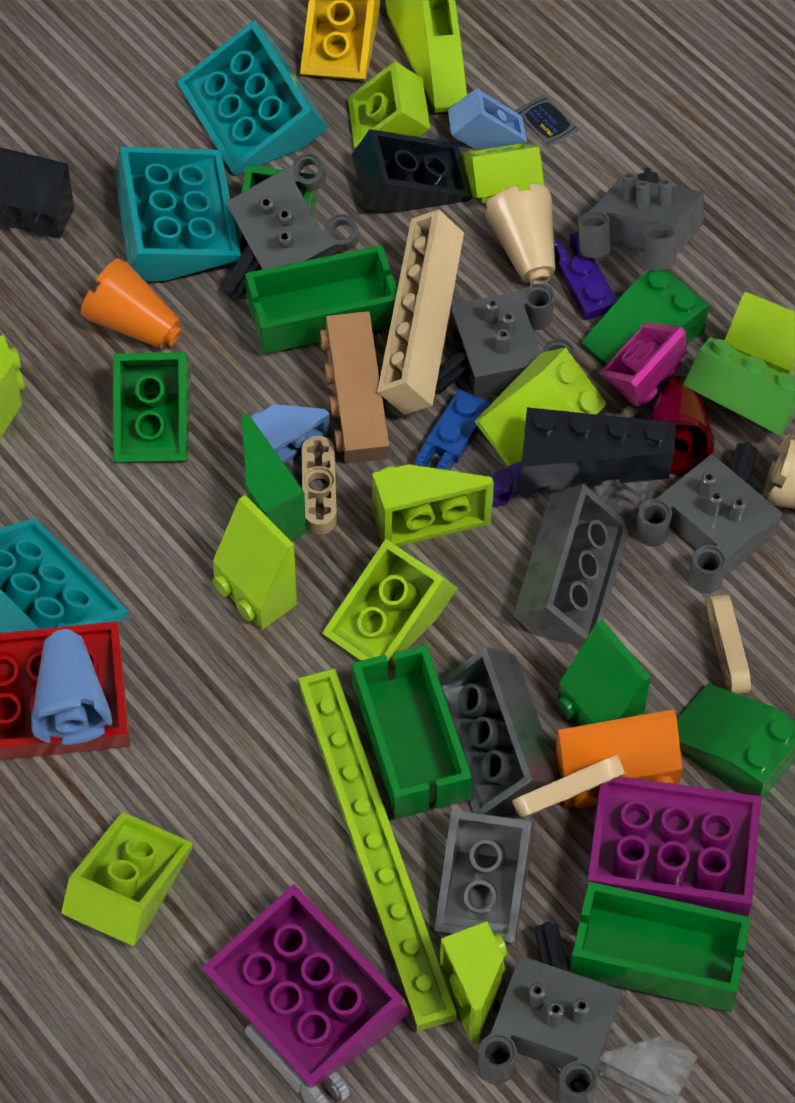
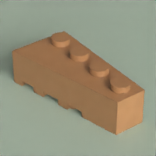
(355, 384)

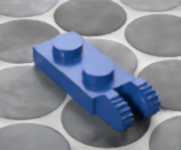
(453, 431)

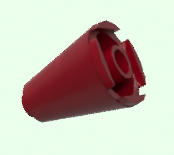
(693, 431)

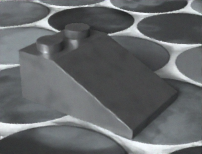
(484, 873)

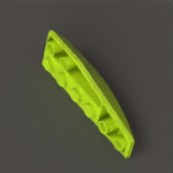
(433, 47)

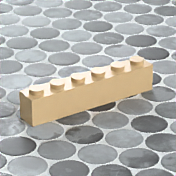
(421, 312)

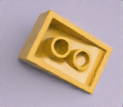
(339, 38)

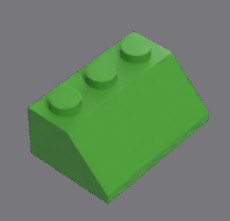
(743, 385)

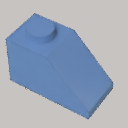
(485, 122)
(290, 427)

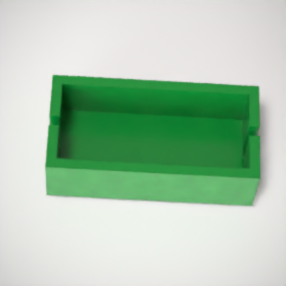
(295, 298)
(411, 732)
(660, 946)

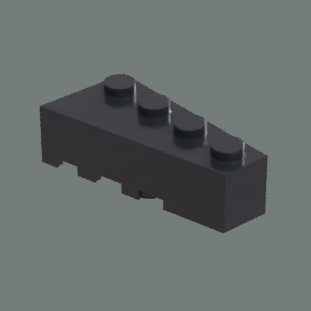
(593, 449)

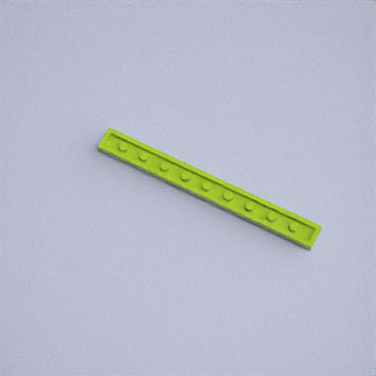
(377, 852)

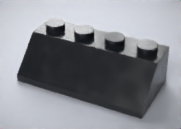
(34, 193)

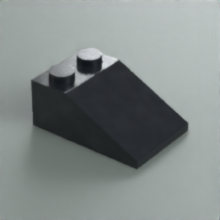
(409, 172)

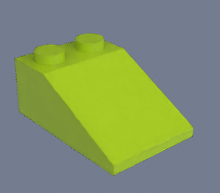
(549, 383)
(428, 502)
(255, 566)
(389, 605)
(125, 878)

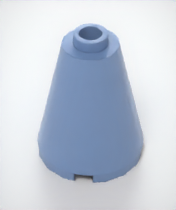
(68, 692)

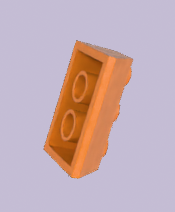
(644, 744)

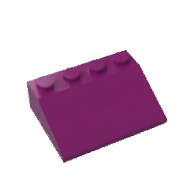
(676, 843)
(306, 987)

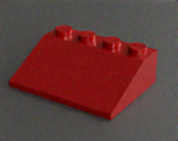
(18, 682)

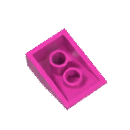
(645, 362)

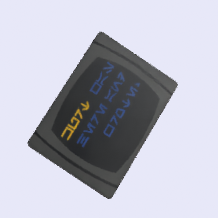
(547, 120)

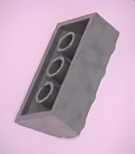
(572, 566)
(497, 731)

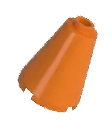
(131, 307)

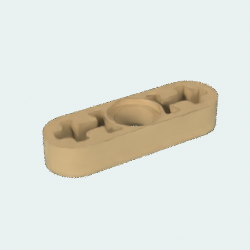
(327, 472)
(728, 644)
(568, 787)

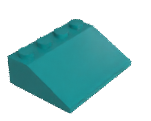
(252, 101)
(174, 211)
(47, 584)

